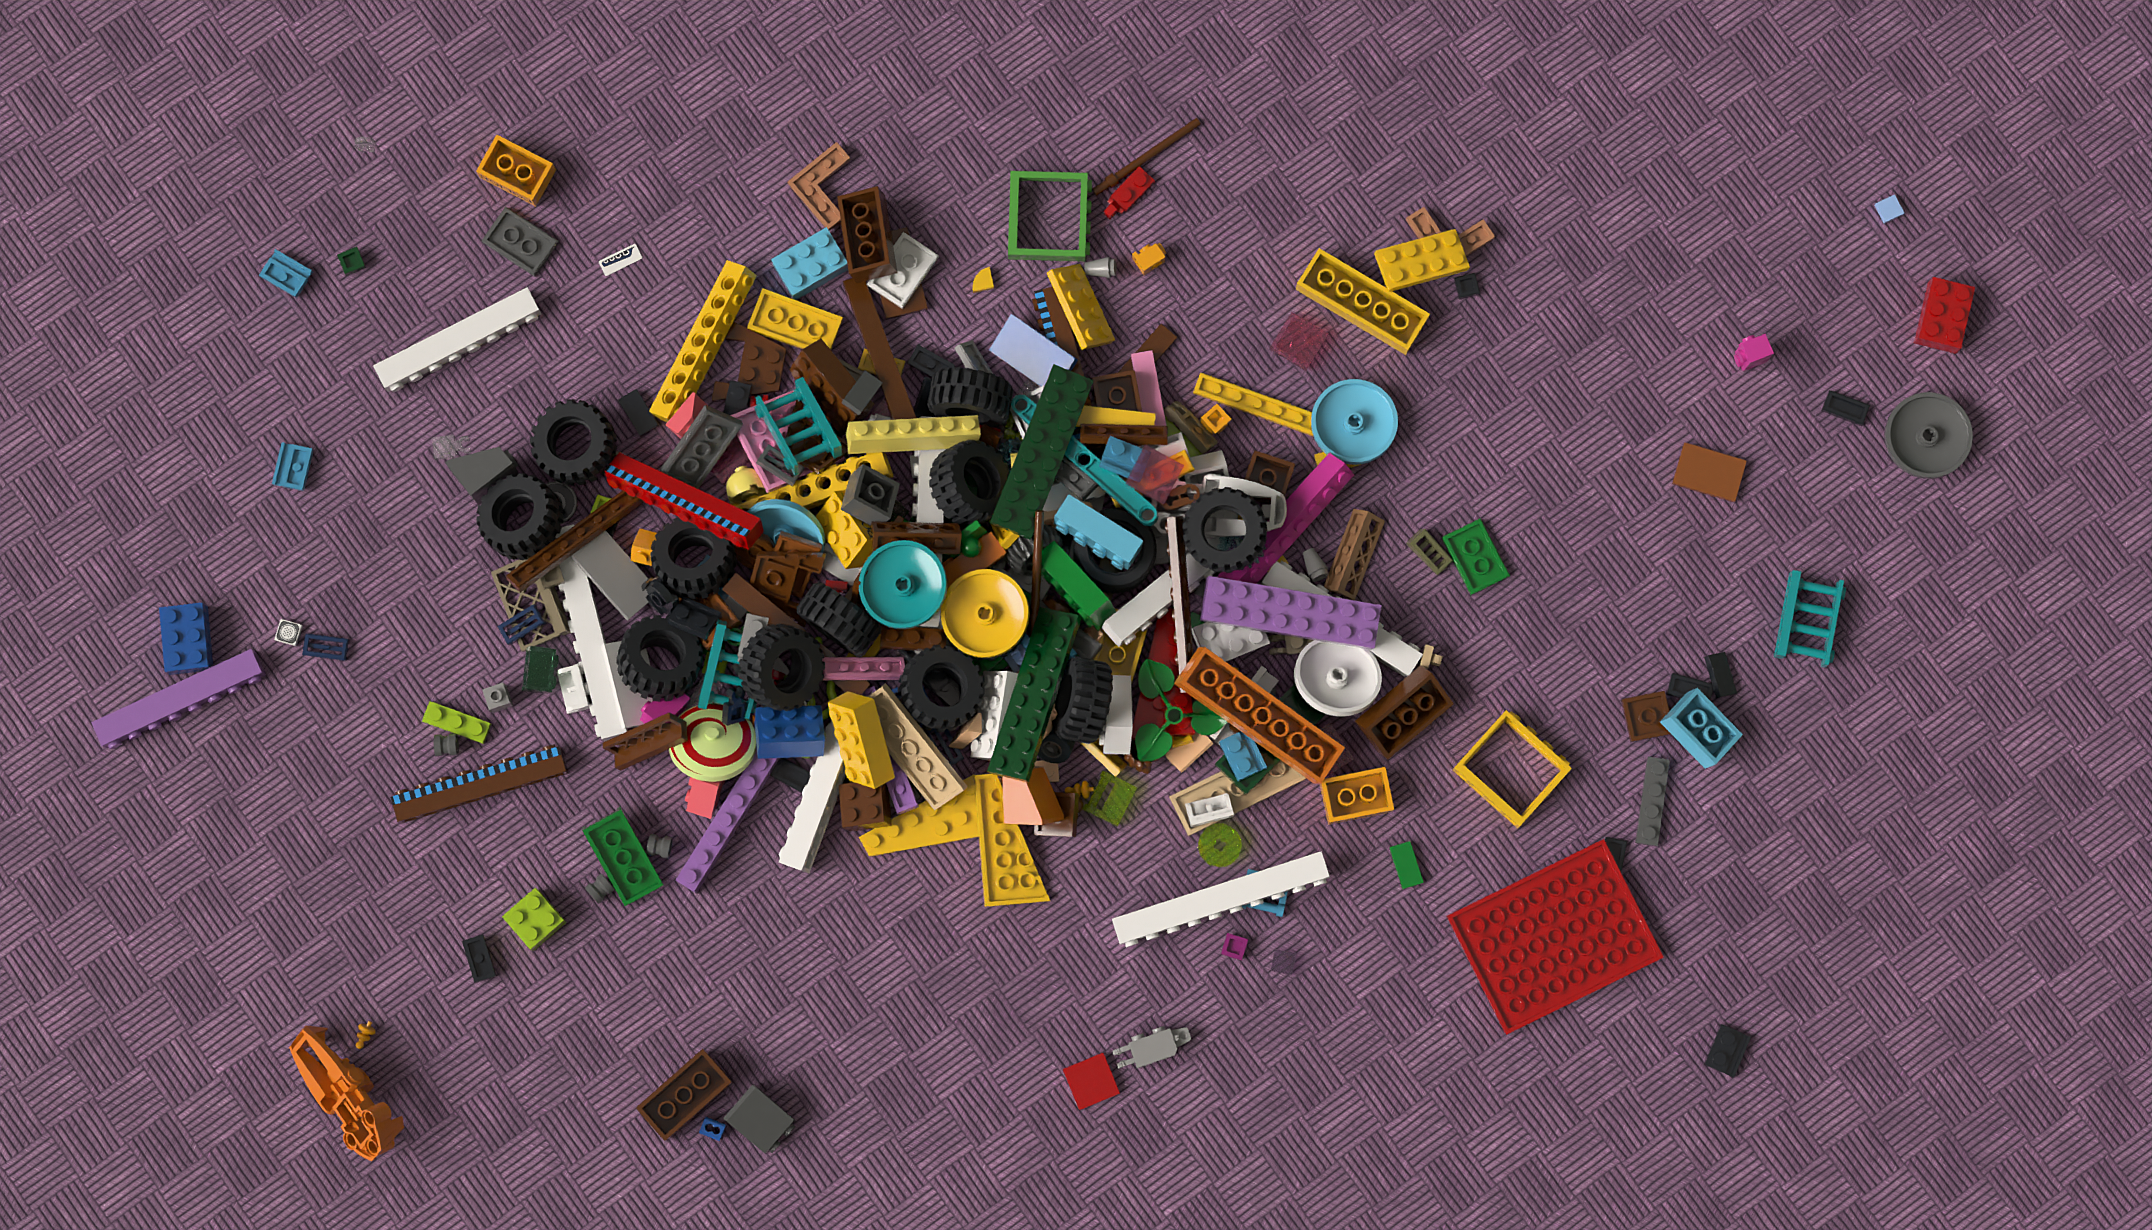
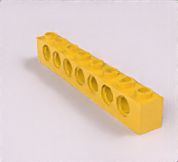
(704, 339)
(818, 495)

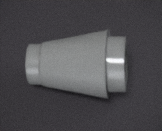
(1102, 267)
(1315, 566)

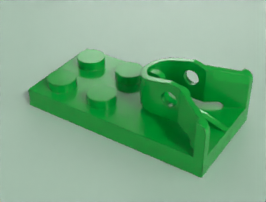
(622, 857)

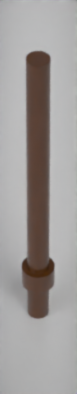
(1112, 179)
(1036, 572)

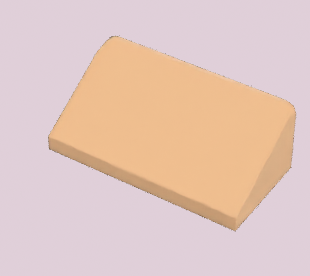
(967, 732)
(1185, 755)

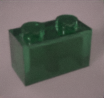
(539, 670)

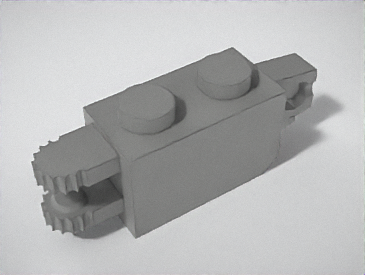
(1154, 1047)

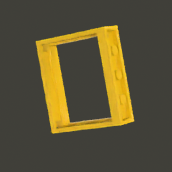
(1490, 796)

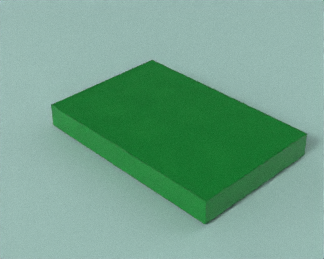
(1475, 557)

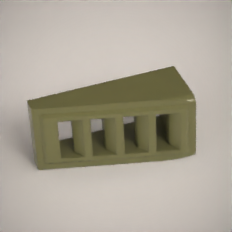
(1434, 546)

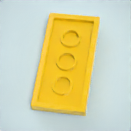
(1421, 260)
(1081, 306)
(793, 321)

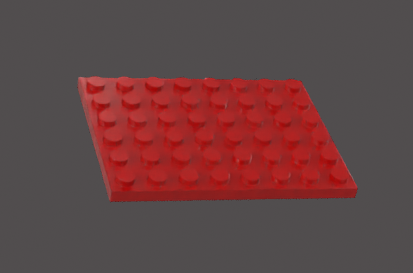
(1554, 936)

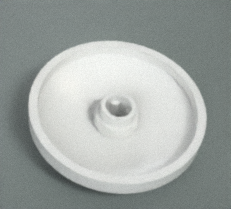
(1337, 678)

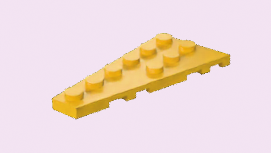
(926, 827)
(1005, 859)

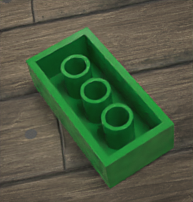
(1075, 586)

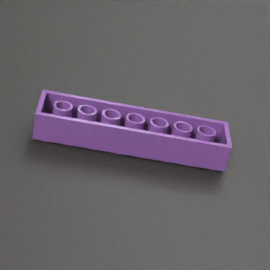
(1290, 612)

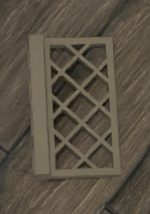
(549, 599)

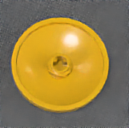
(985, 613)

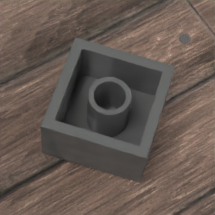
(870, 495)

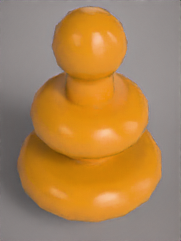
(1084, 789)
(363, 1036)

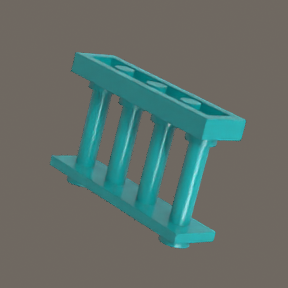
(810, 410)
(1792, 605)
(713, 675)

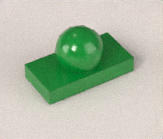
(970, 544)

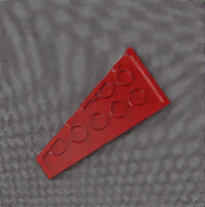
(1153, 709)

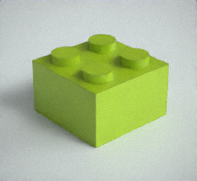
(534, 919)

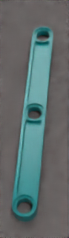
(1105, 479)

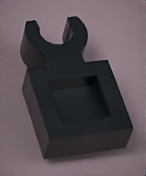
(735, 708)

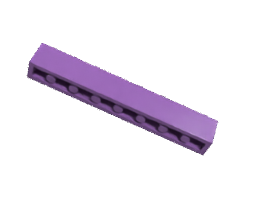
(178, 699)
(726, 822)

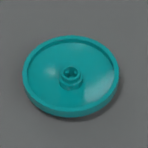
(903, 584)

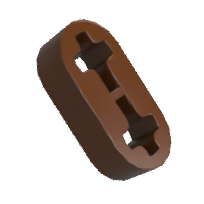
(1181, 502)

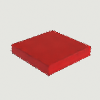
(1091, 1081)

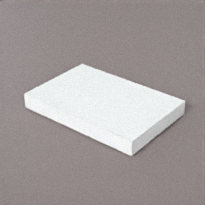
(912, 264)

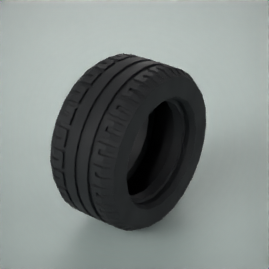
(1134, 576)

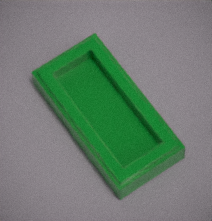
(1406, 865)

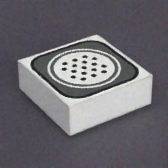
(288, 632)

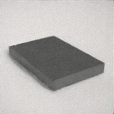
(520, 241)

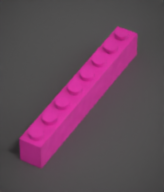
(1302, 509)

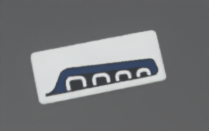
(620, 259)

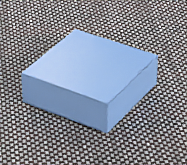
(1889, 209)

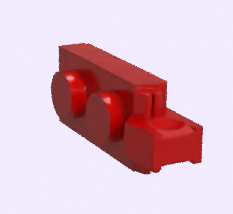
(1129, 192)

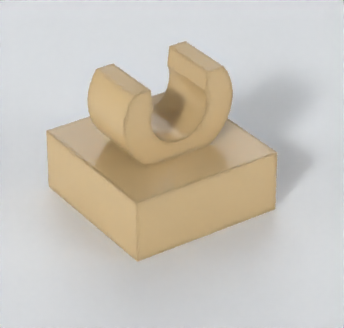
(1429, 658)

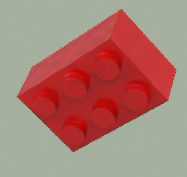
(1944, 315)

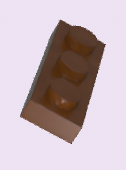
(912, 638)

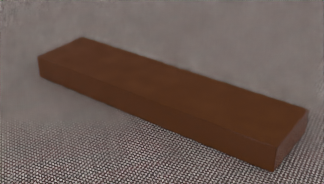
(1129, 433)

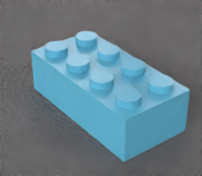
(1097, 532)

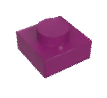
(1234, 946)

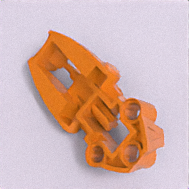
(344, 1092)

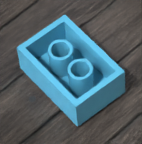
(810, 264)
(1701, 728)

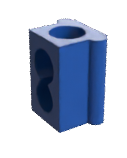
(711, 1134)

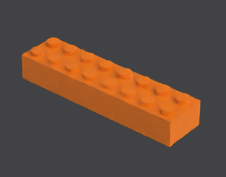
(1259, 715)

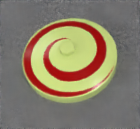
(712, 748)

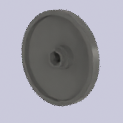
(1928, 435)

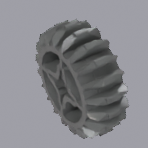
(1021, 553)

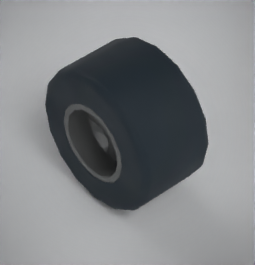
(1055, 749)

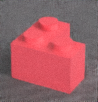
(703, 797)

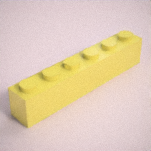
(910, 434)

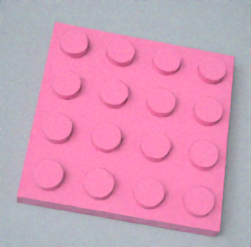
(756, 436)

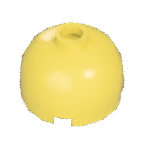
(744, 484)

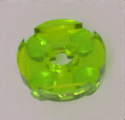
(1230, 851)

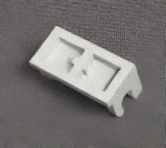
(573, 689)
(1209, 810)

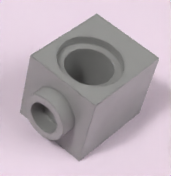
(497, 697)

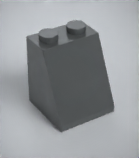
(481, 470)
(760, 1119)

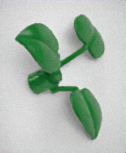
(1150, 739)

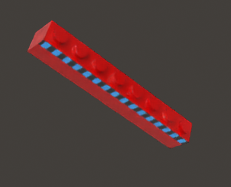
(684, 501)

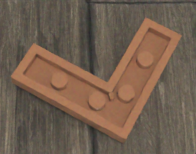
(807, 184)
(1470, 239)

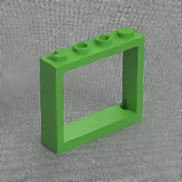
(1049, 254)

